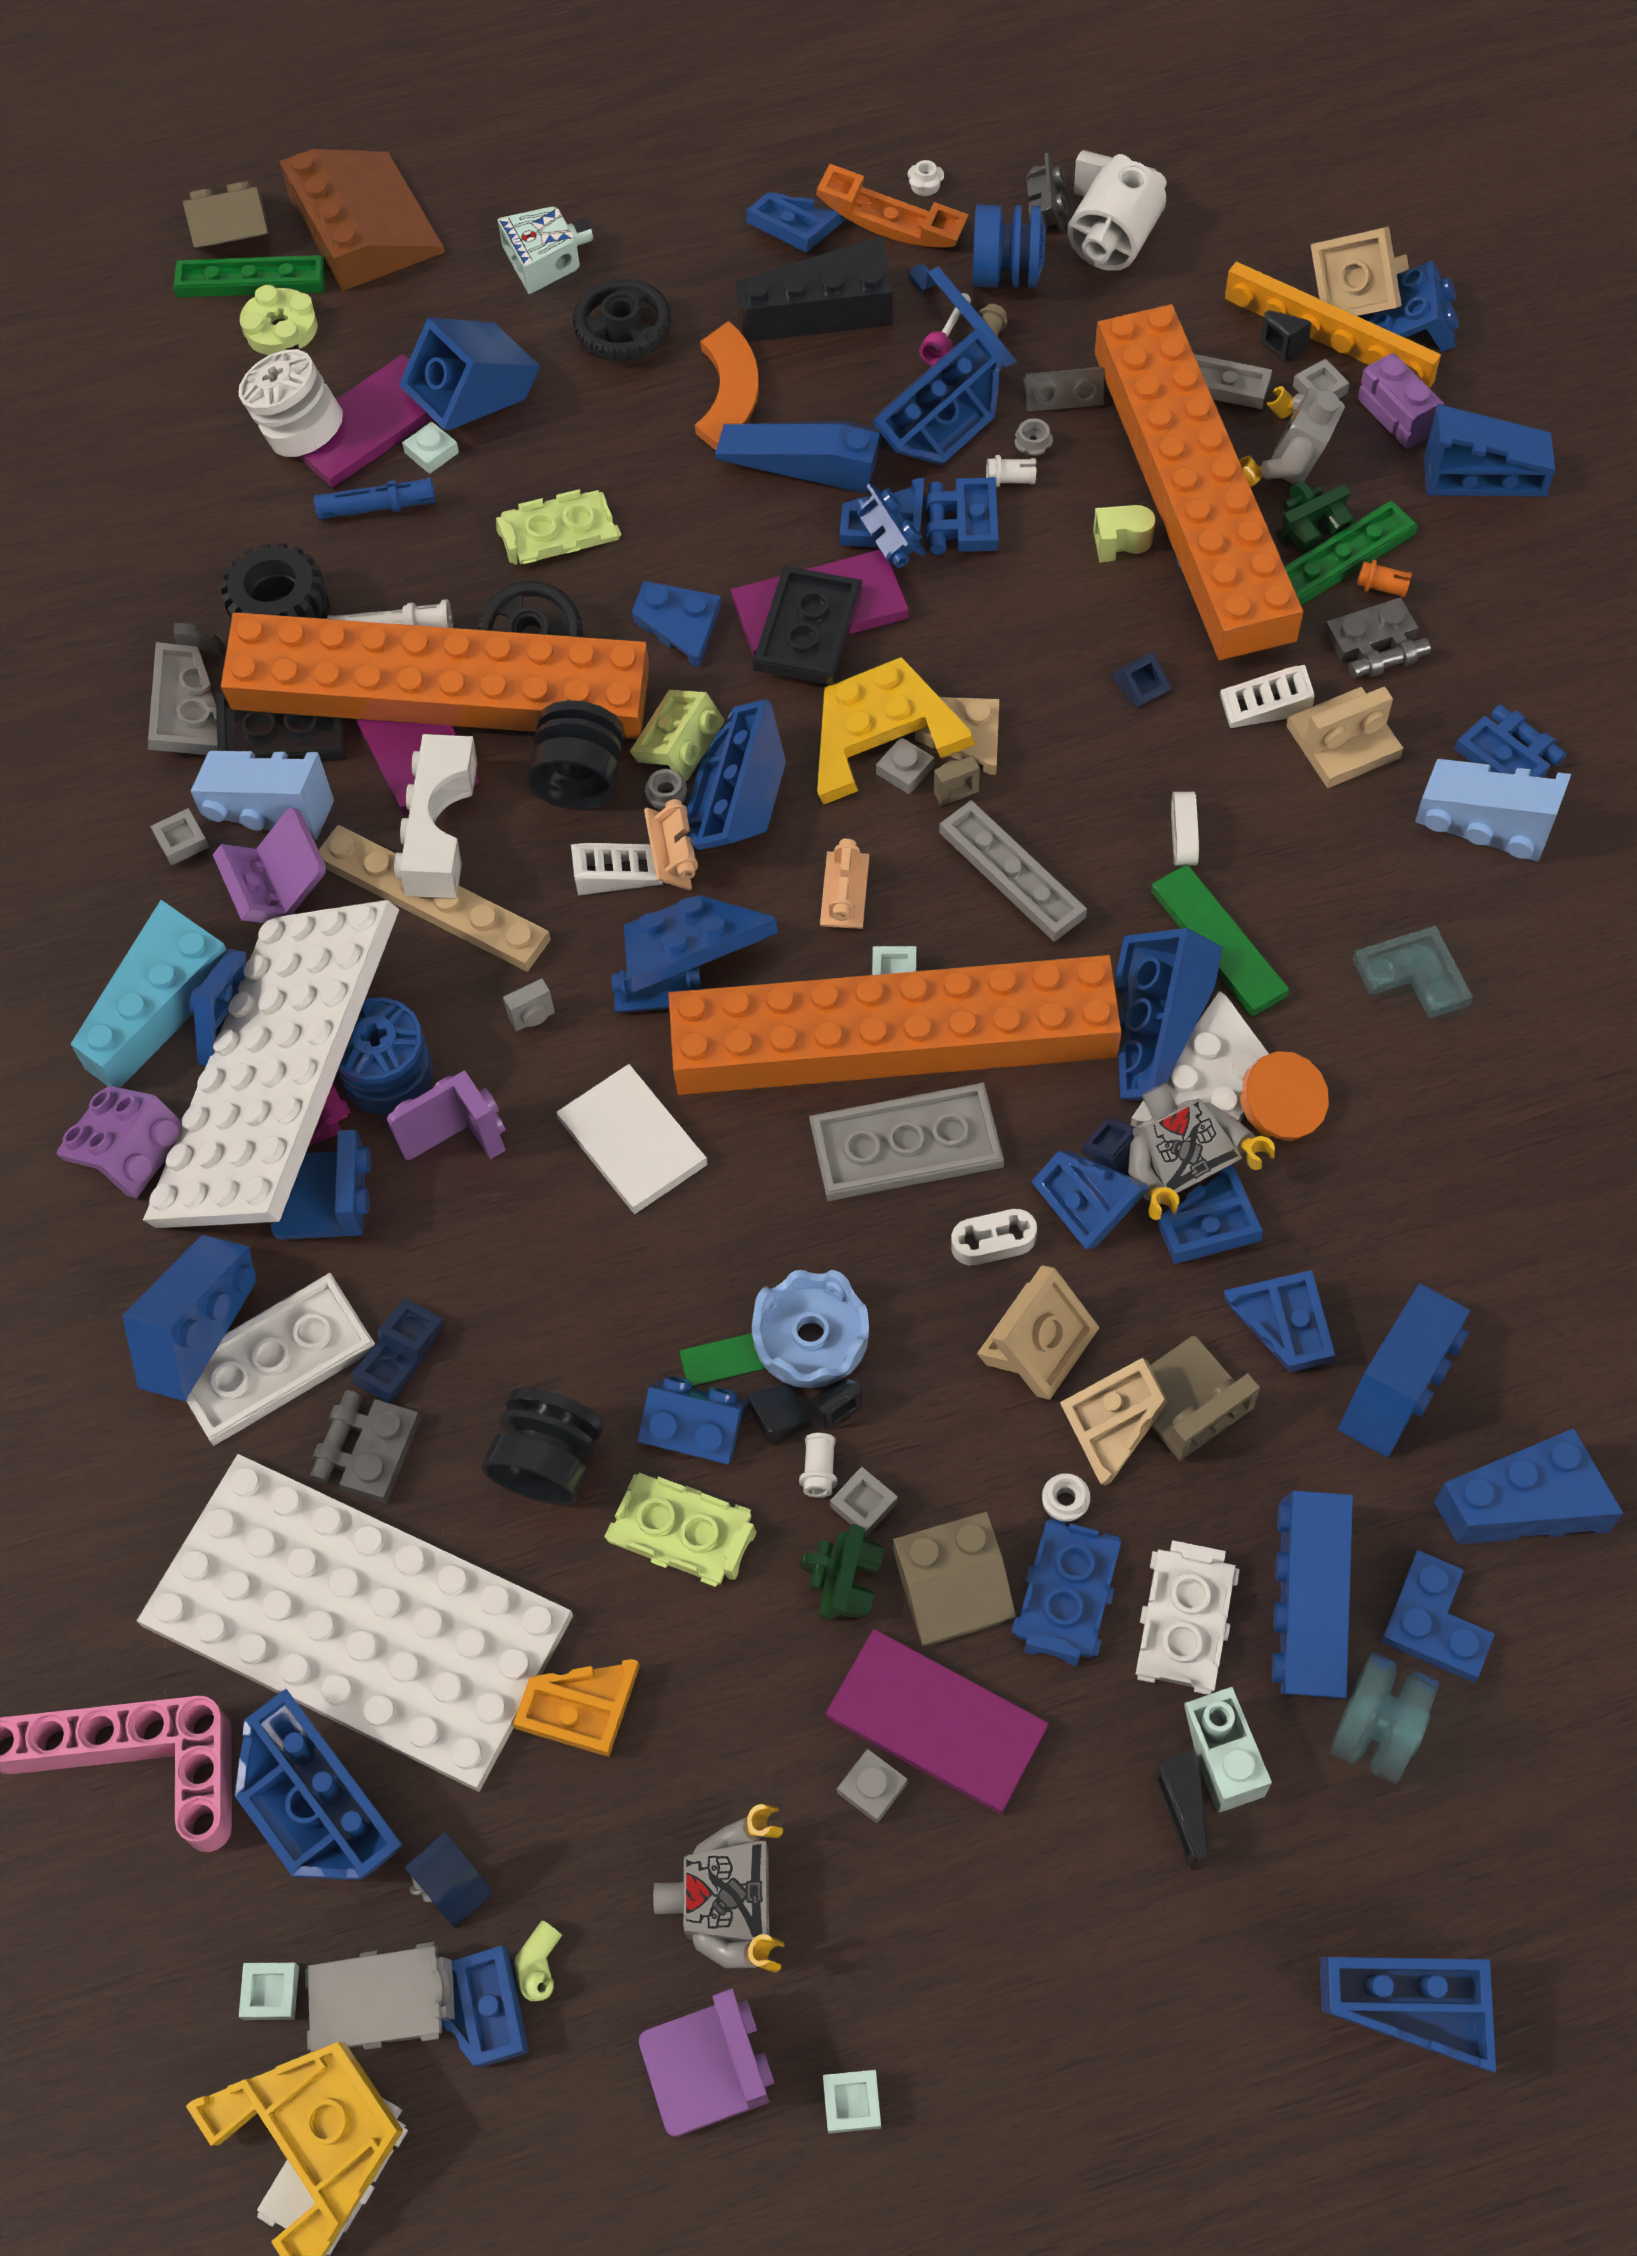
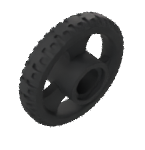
(621, 320)
(509, 603)

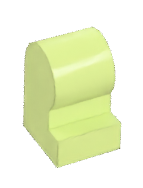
(1123, 529)

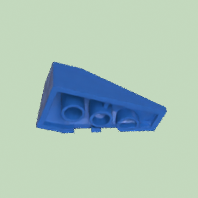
(1164, 992)

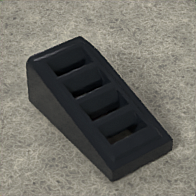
(1182, 1794)

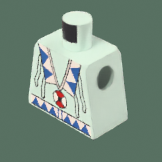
(542, 245)

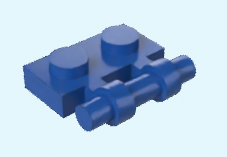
(976, 515)
(1498, 748)

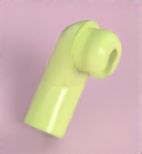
(532, 1963)

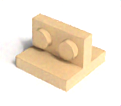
(1359, 272)
(1347, 735)
(1041, 1333)

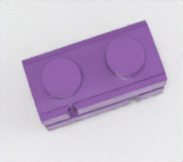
(1398, 400)

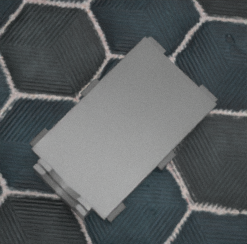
(379, 1998)

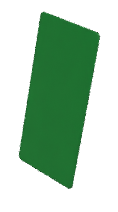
(720, 1359)

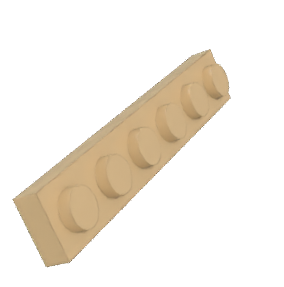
(465, 916)

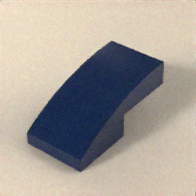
(399, 1352)
(449, 1879)

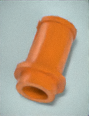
(1383, 579)

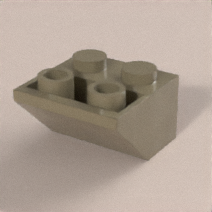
(226, 215)

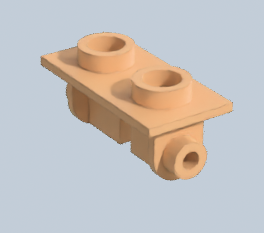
(671, 853)
(845, 886)

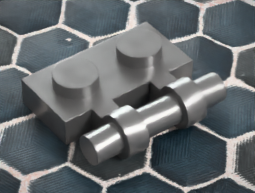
(1373, 629)
(378, 1452)

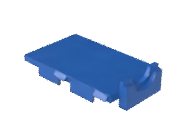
(1067, 1592)

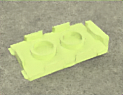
(556, 526)
(682, 1528)

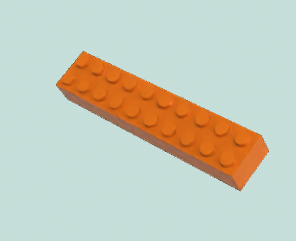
(1197, 483)
(426, 672)
(894, 1025)

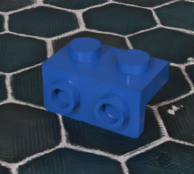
(692, 1419)

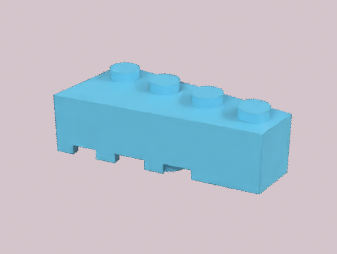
(146, 996)

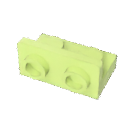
(679, 732)

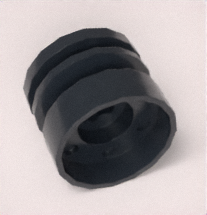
(576, 755)
(543, 1446)

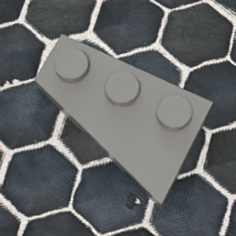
(181, 702)

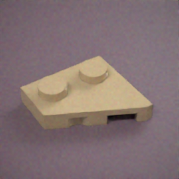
(982, 719)
(1115, 1416)

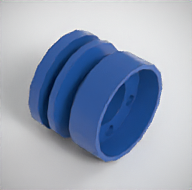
(1007, 246)
(385, 1057)

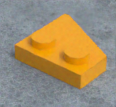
(578, 1706)

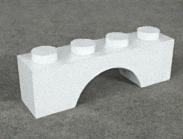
(443, 775)

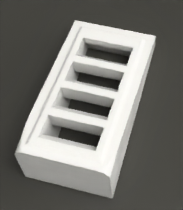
(1280, 682)
(609, 853)

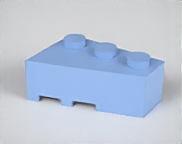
(260, 790)
(1492, 807)

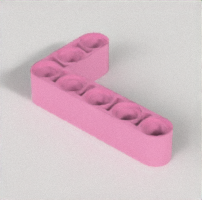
(129, 1744)

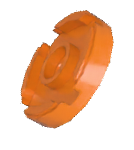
(1284, 1096)

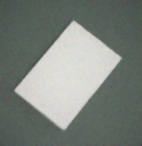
(631, 1138)

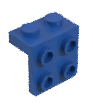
(1425, 305)
(328, 1193)

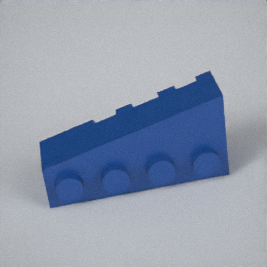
(1313, 1594)

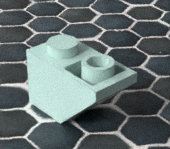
(1226, 1750)

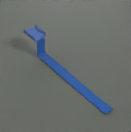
(923, 279)

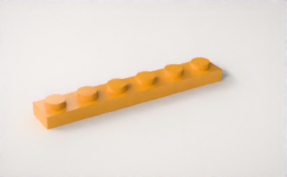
(1329, 323)

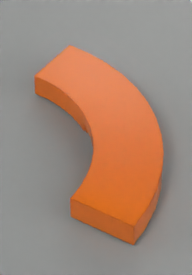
(738, 382)

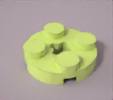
(274, 304)

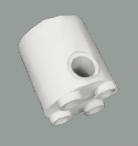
(1117, 213)

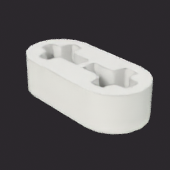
(1184, 828)
(993, 1237)

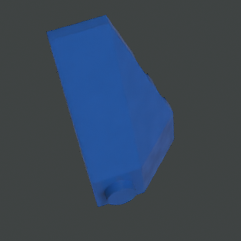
(817, 451)

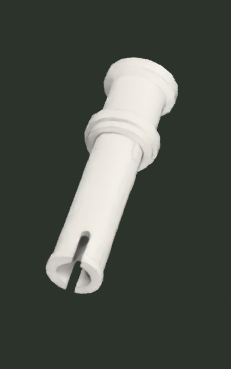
(429, 615)

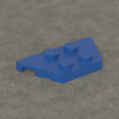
(689, 936)

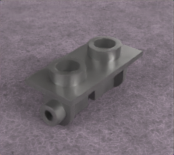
(1045, 190)
(1064, 389)

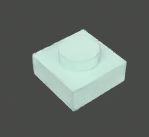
(430, 447)
(893, 959)
(269, 1991)
(852, 2101)

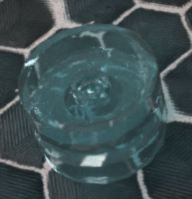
(1390, 1720)

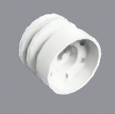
(290, 403)

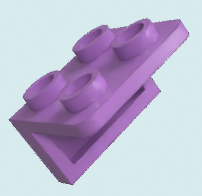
(276, 874)
(444, 1112)
(122, 1137)
(705, 2066)

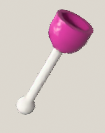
(939, 339)

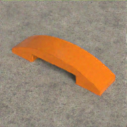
(888, 216)

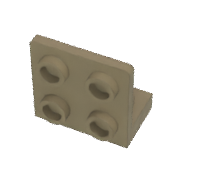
(1199, 1397)

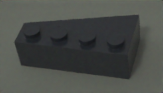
(819, 295)

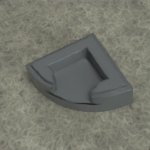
(208, 645)

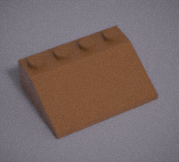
(359, 213)

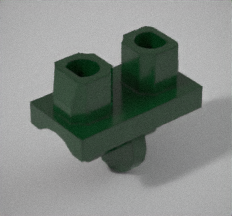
(1310, 508)
(849, 1554)

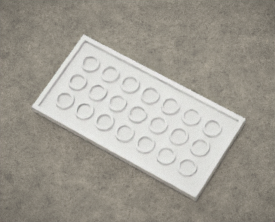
(271, 1068)
(356, 1620)

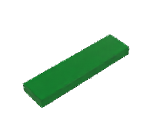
(246, 275)
(1348, 550)
(1241, 964)

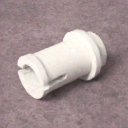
(1011, 470)
(818, 1475)

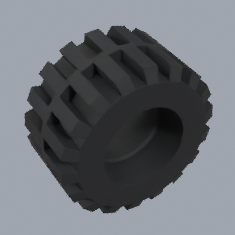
(271, 574)

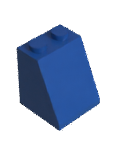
(466, 371)

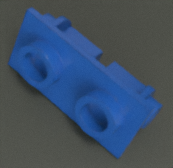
(901, 535)
(652, 997)

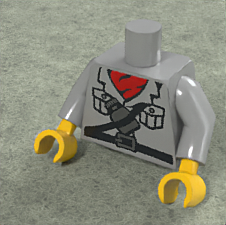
(1303, 438)
(1186, 1146)
(727, 1894)

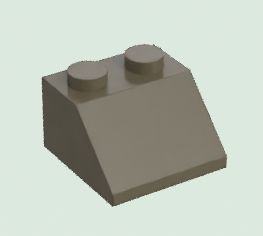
(954, 1579)

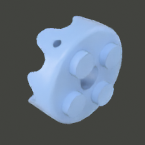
(806, 1299)

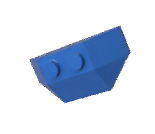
(945, 403)
(737, 779)
(307, 1798)

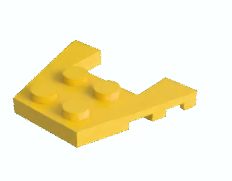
(877, 710)
(326, 2126)

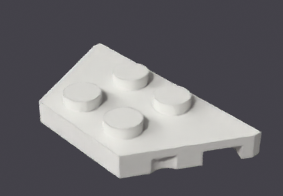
(1213, 1061)

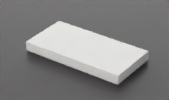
(278, 1358)

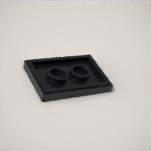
(807, 625)
(278, 732)

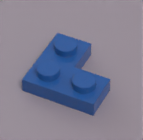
(1425, 1628)

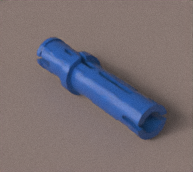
(382, 497)

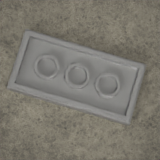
(906, 1141)

